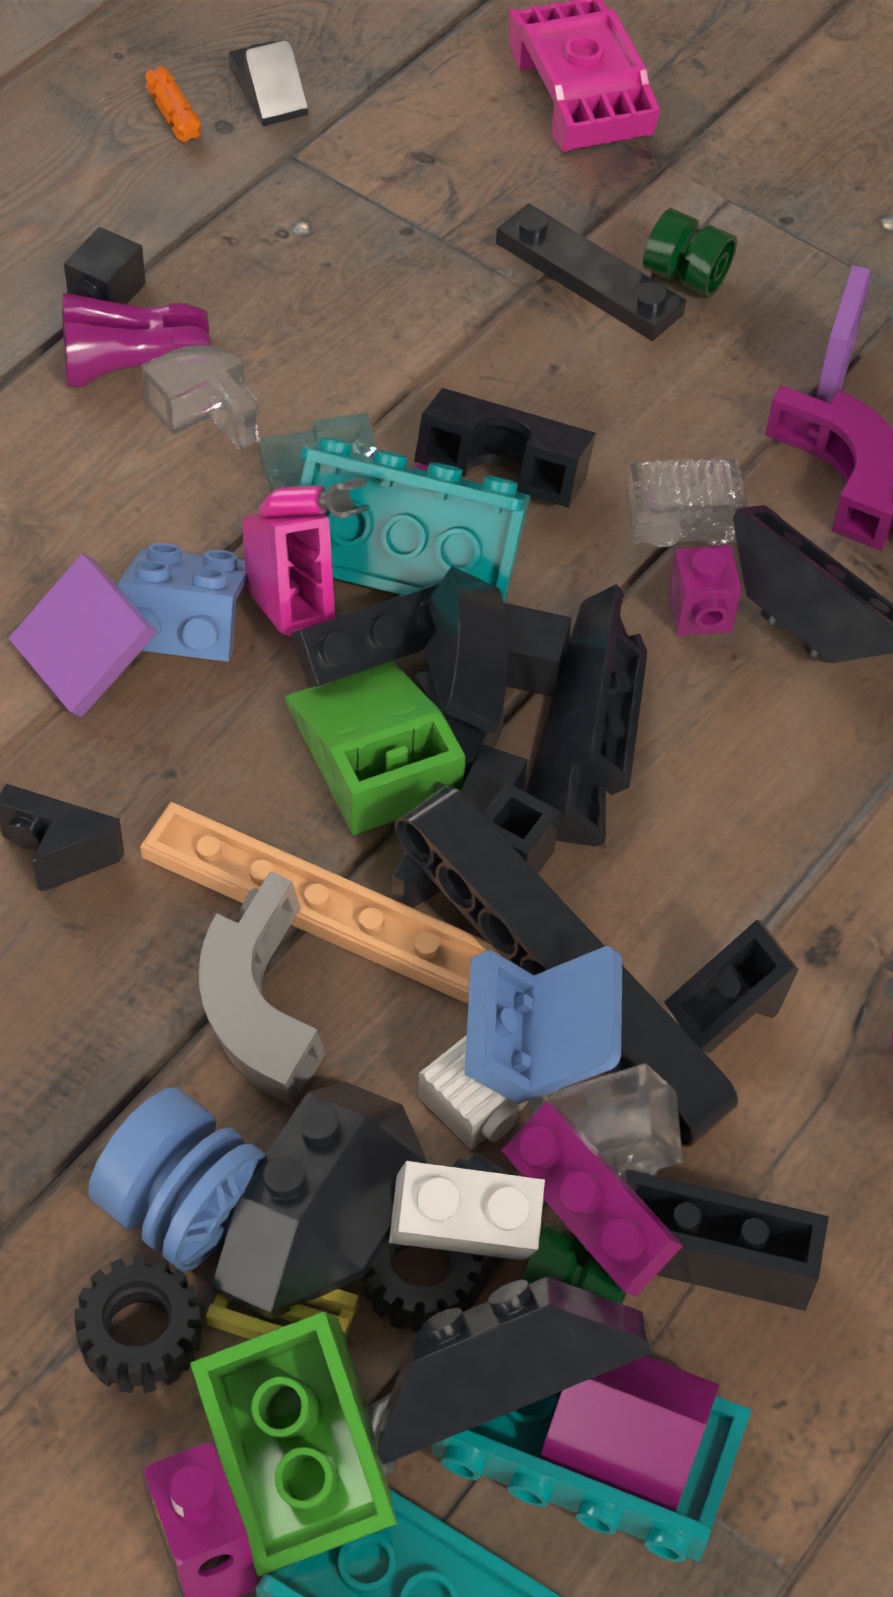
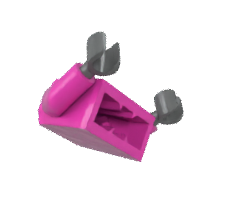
(291, 552)

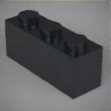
(737, 1240)

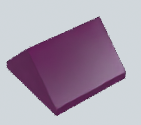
(633, 1429)

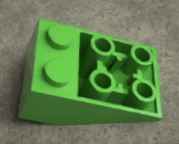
(377, 744)

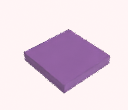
(844, 334)
(82, 635)

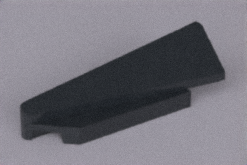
(591, 721)

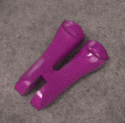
(119, 336)

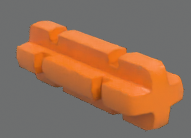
(173, 104)

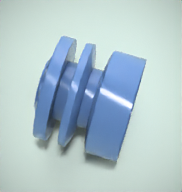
(174, 1177)

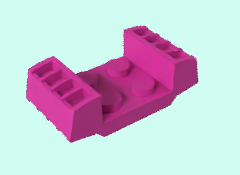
(588, 70)

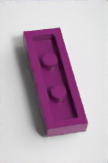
(593, 1199)

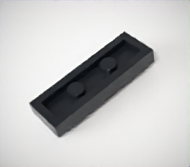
(365, 637)

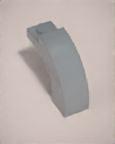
(259, 1040)

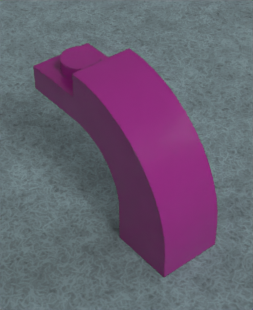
(855, 444)

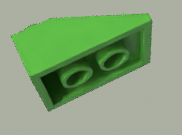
(296, 1441)

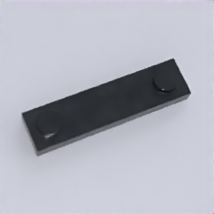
(590, 272)

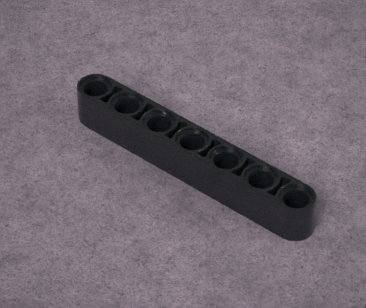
(539, 932)

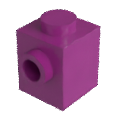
(704, 590)

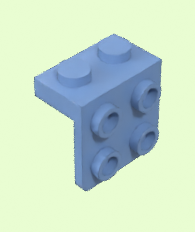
(186, 599)
(543, 1028)

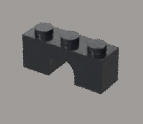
(475, 432)

